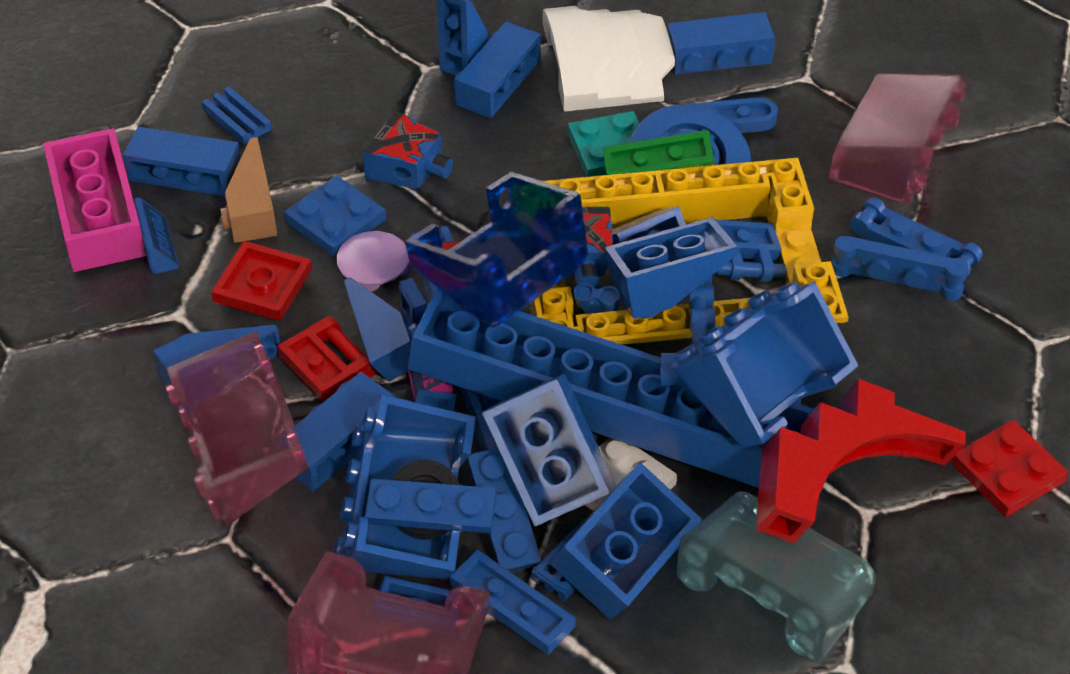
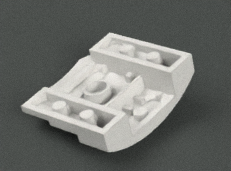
(608, 56)

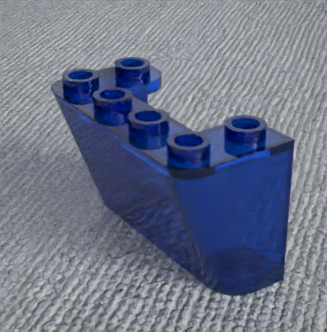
(513, 257)

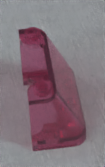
(363, 630)

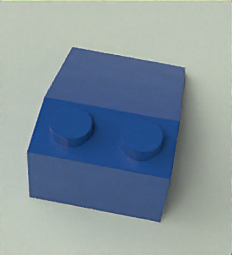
(667, 265)

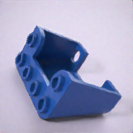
(765, 361)
(386, 440)

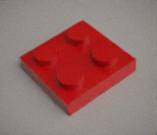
(261, 280)
(1009, 468)

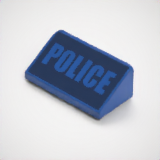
(156, 238)

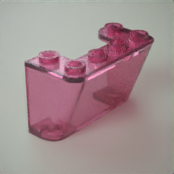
(895, 132)
(237, 425)

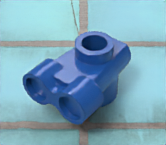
(596, 298)

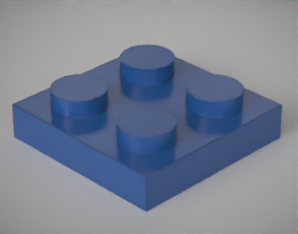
(334, 214)

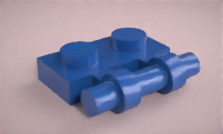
(754, 242)

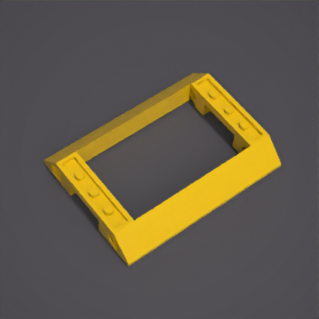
(702, 192)

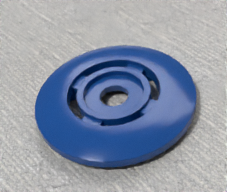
(691, 118)

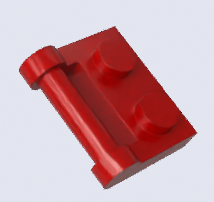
(318, 363)

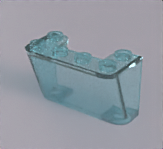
(807, 582)

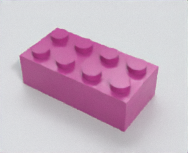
(94, 200)

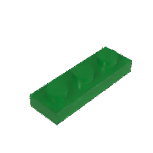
(660, 154)

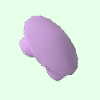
(373, 258)

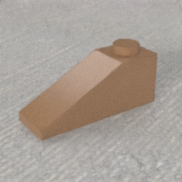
(248, 198)

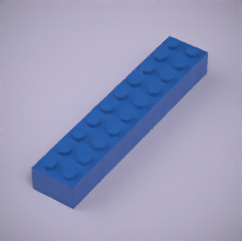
(610, 381)

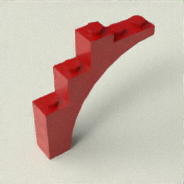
(862, 427)

